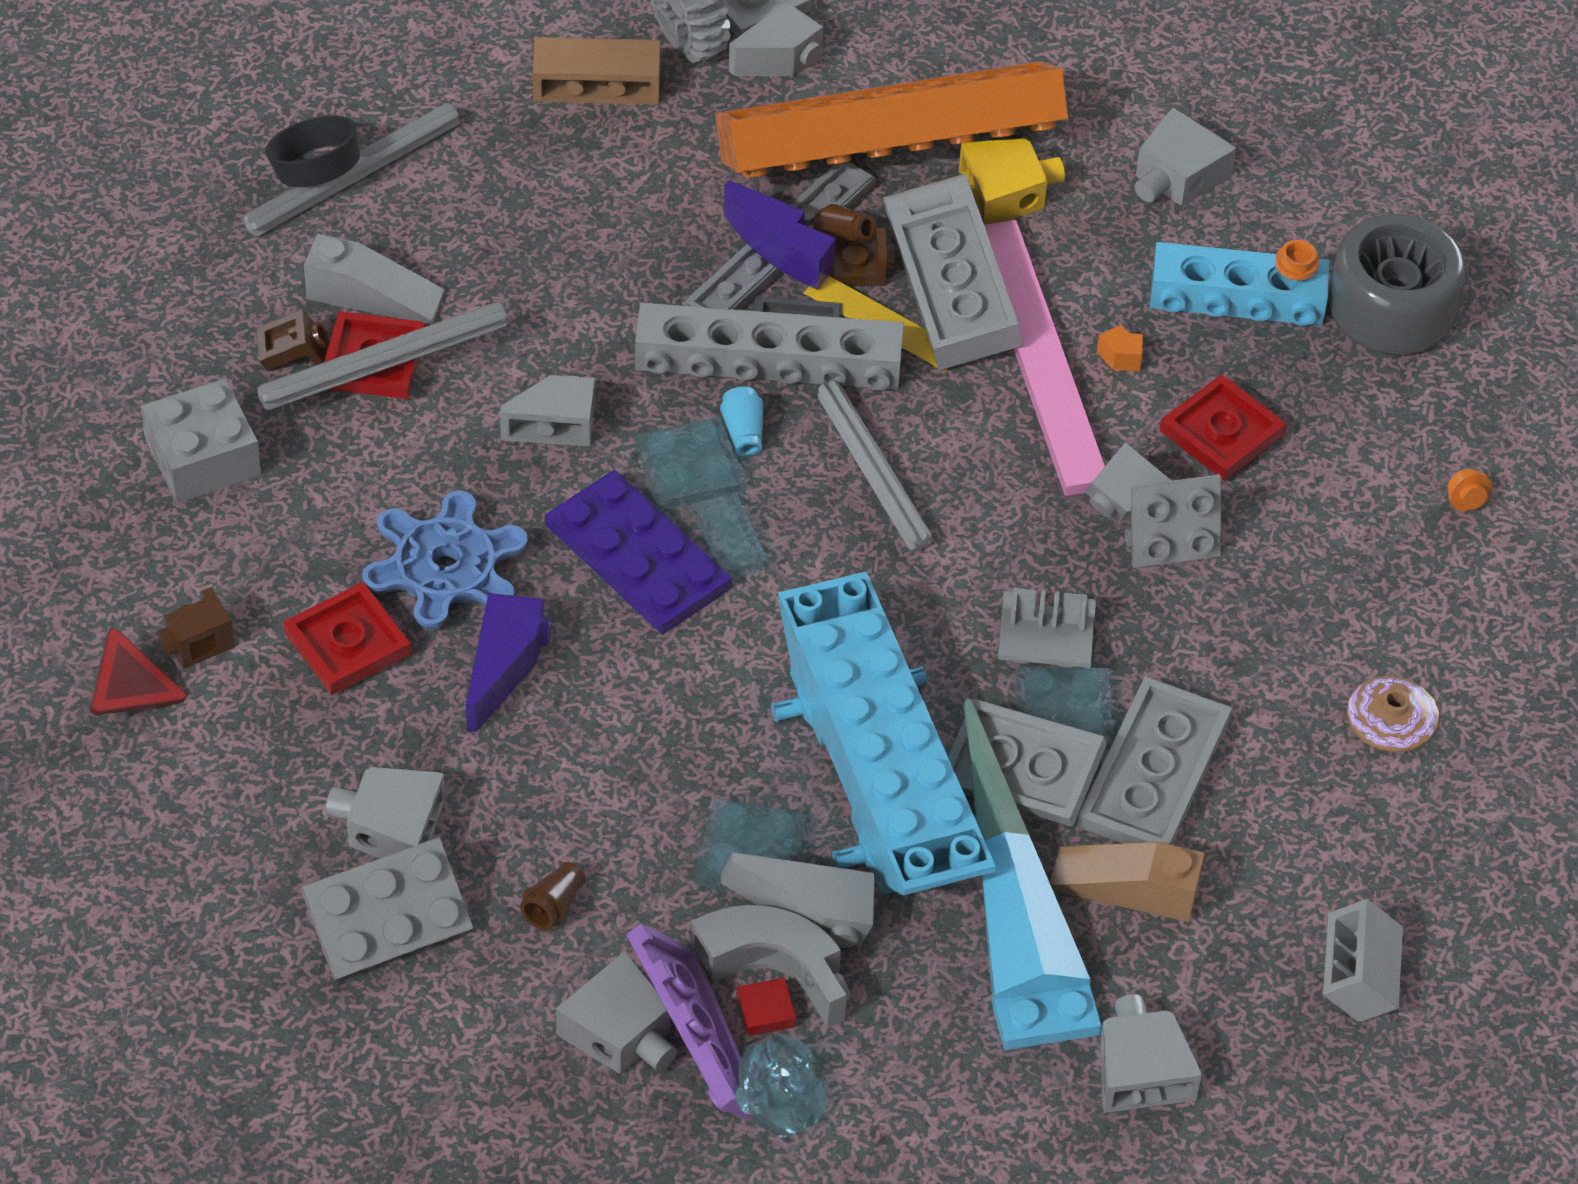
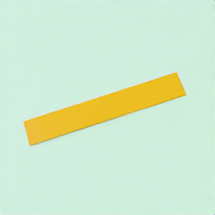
(861, 307)

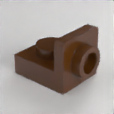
(864, 262)
(291, 339)

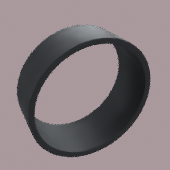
(310, 135)

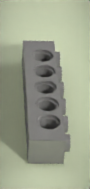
(768, 346)

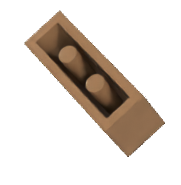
(596, 70)

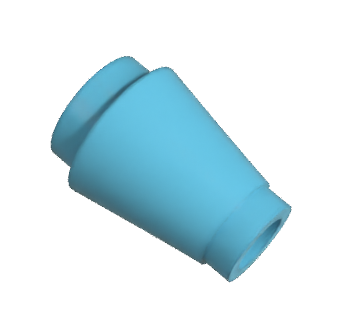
(744, 419)

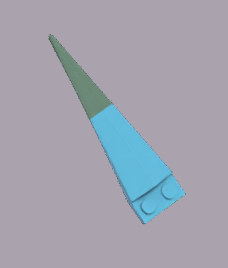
(1034, 964)

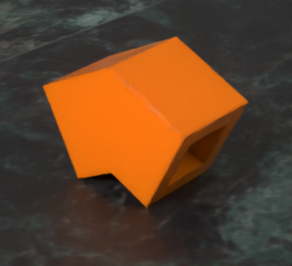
(1121, 349)

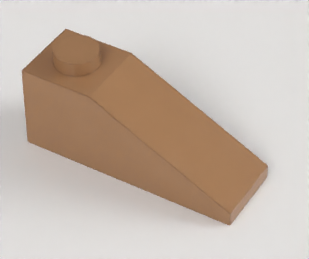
(1132, 875)

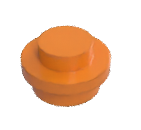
(1297, 260)
(1468, 489)

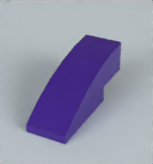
(779, 234)

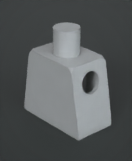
(1182, 160)
(389, 809)
(618, 1019)
(1145, 1059)

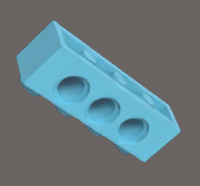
(1235, 285)

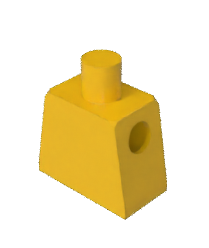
(1008, 177)

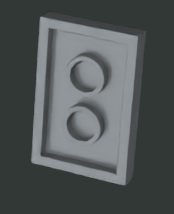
(1041, 761)
(386, 908)

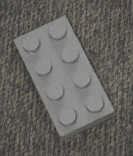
(1154, 765)

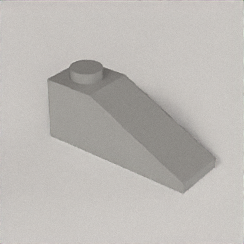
(364, 280)
(826, 895)

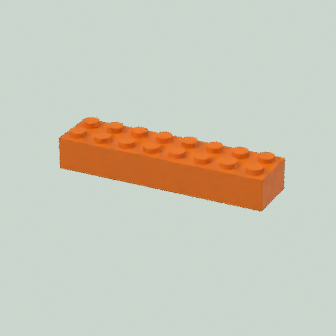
(891, 117)

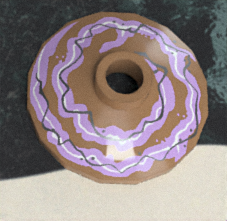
(1389, 726)

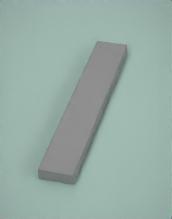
(749, 272)

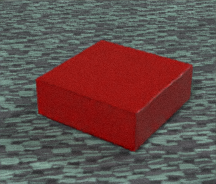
(766, 1007)

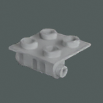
(1175, 521)
(1046, 632)

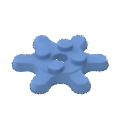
(451, 535)

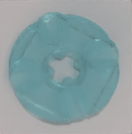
(762, 1094)

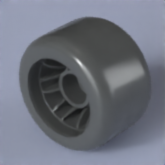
(1397, 284)

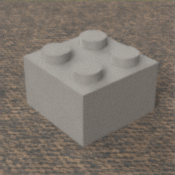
(201, 440)

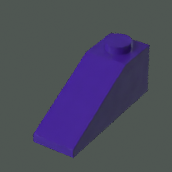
(505, 652)

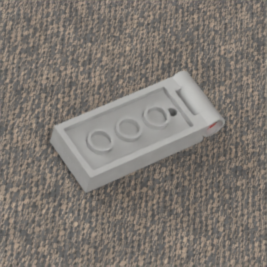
(952, 271)

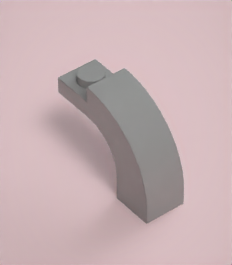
(776, 940)

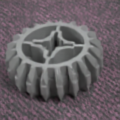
(694, 26)

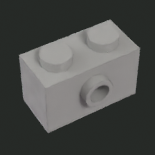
(1363, 960)

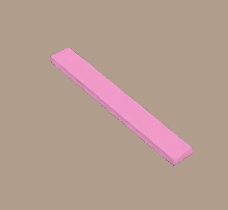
(1045, 366)

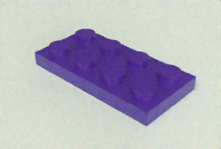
(638, 551)

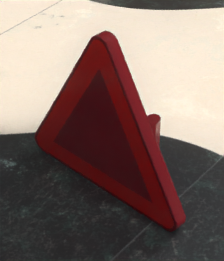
(130, 679)

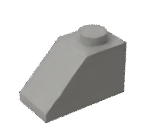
(777, 45)
(551, 412)
(1112, 486)

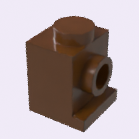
(197, 631)

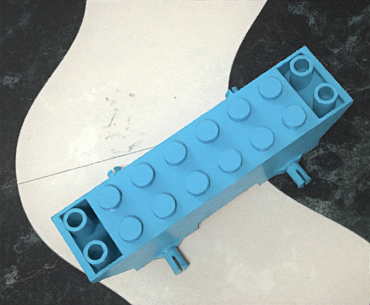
(880, 738)

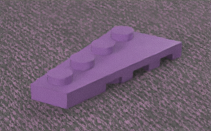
(694, 1010)

